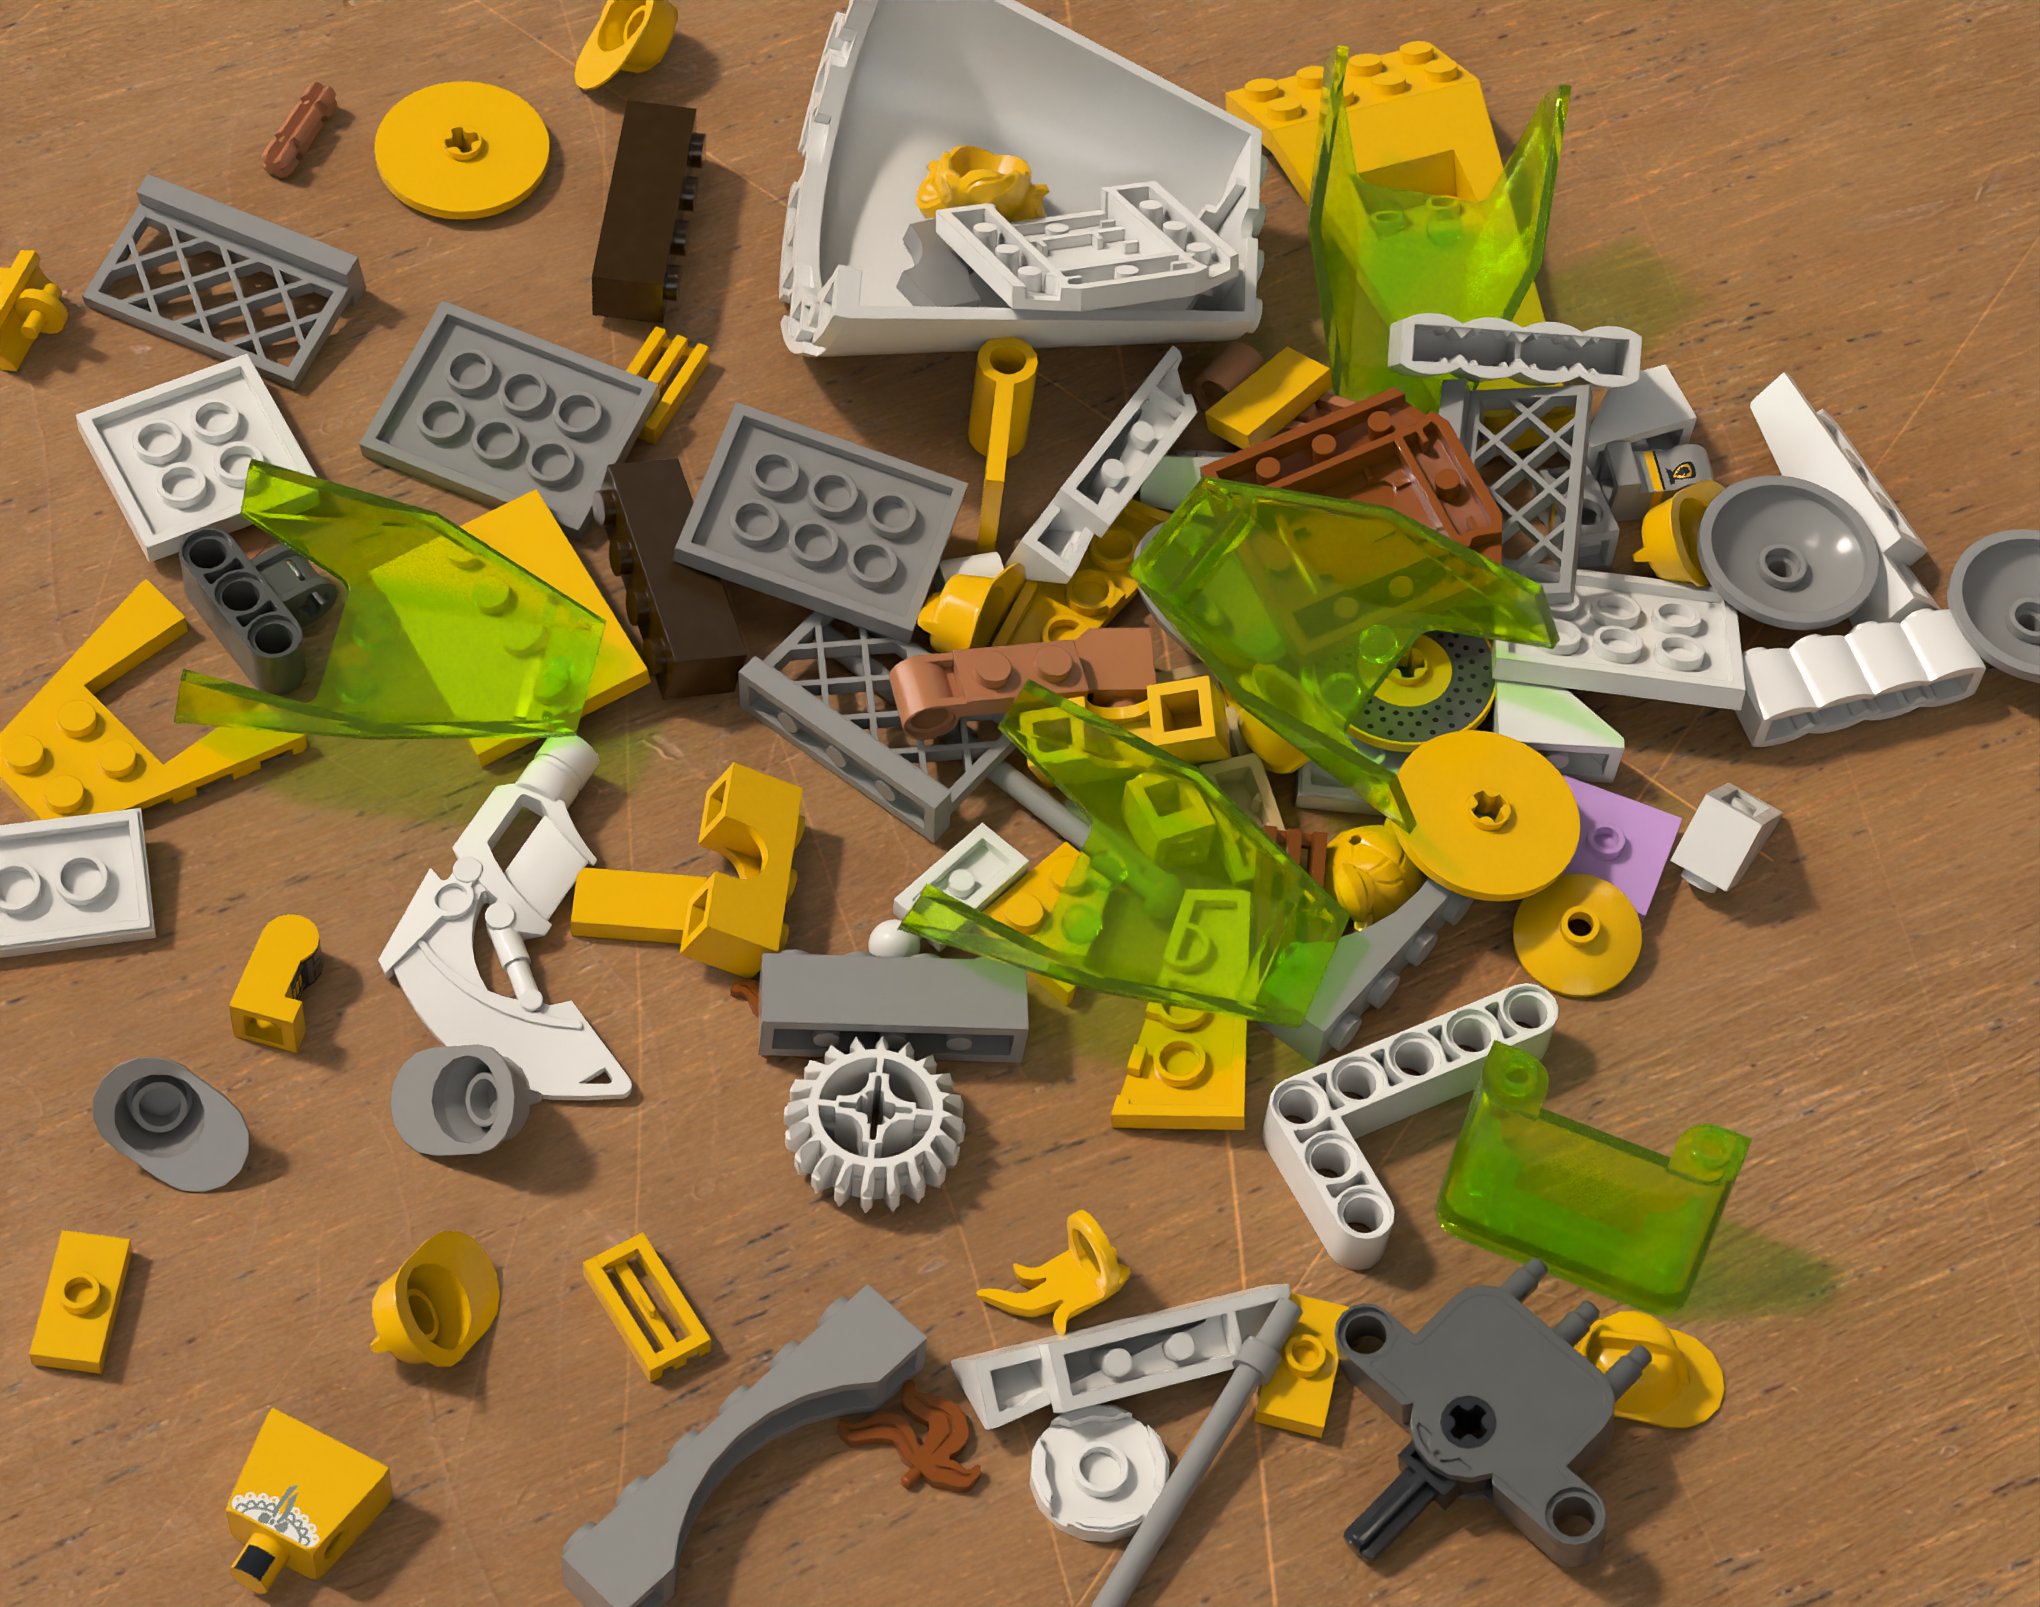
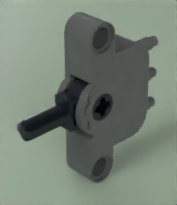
(1515, 1379)

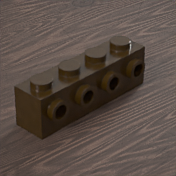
(646, 212)
(679, 610)

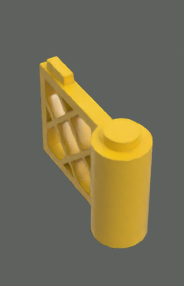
(1000, 420)

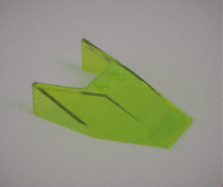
(1415, 253)
(1315, 604)
(432, 631)
(1170, 891)

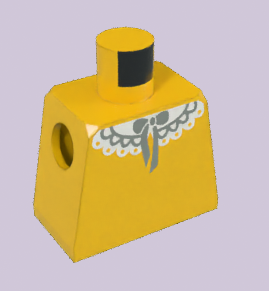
(301, 1502)

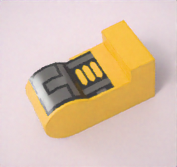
(270, 990)

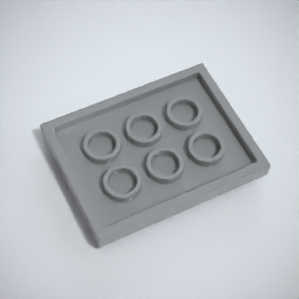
(508, 416)
(821, 522)

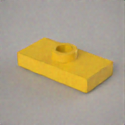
(81, 1302)
(1304, 1381)

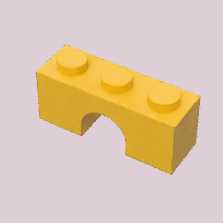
(1177, 717)
(757, 828)

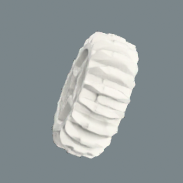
(922, 1127)

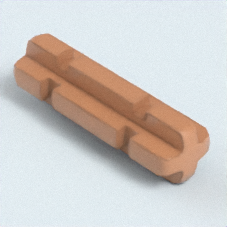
(299, 130)

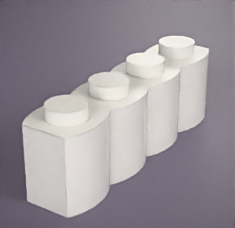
(1529, 355)
(1856, 677)

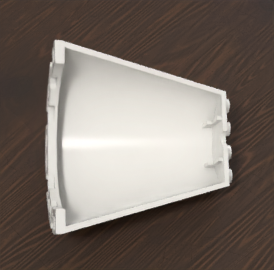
(999, 77)

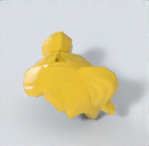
(979, 177)
(1370, 873)

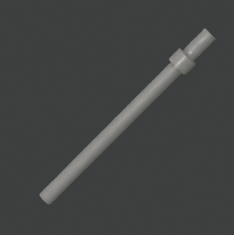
(1253, 1367)

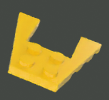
(78, 759)

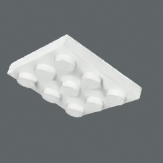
(185, 451)

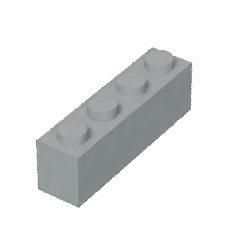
(931, 1001)

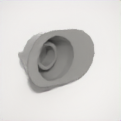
(460, 1100)
(171, 1123)

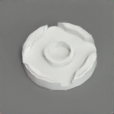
(1098, 1472)

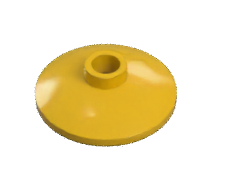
(1570, 962)

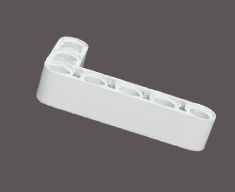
(1388, 1097)

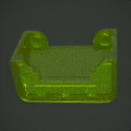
(1581, 1197)

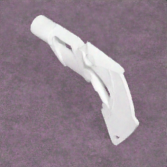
(435, 936)

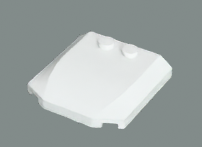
(1124, 254)

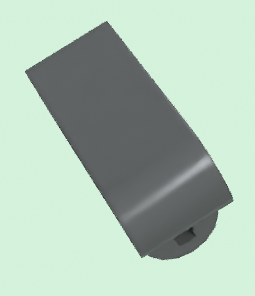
(255, 604)

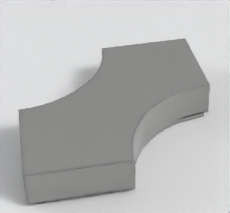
(938, 272)

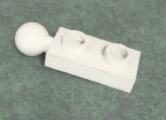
(972, 872)

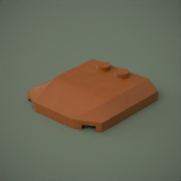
(1380, 456)

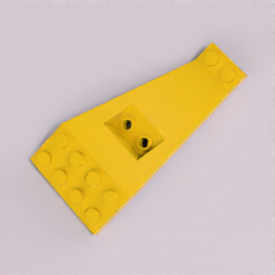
(1413, 128)

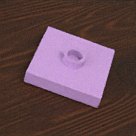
(1622, 842)

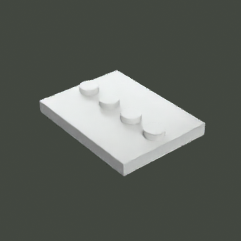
(1634, 641)

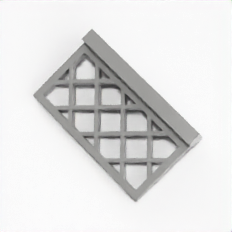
(256, 247)
(1466, 414)
(841, 742)

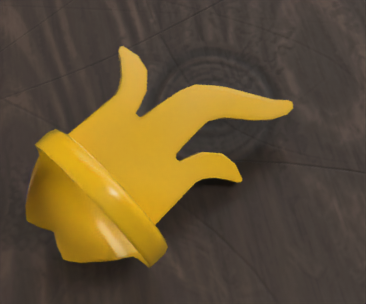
(1068, 1282)

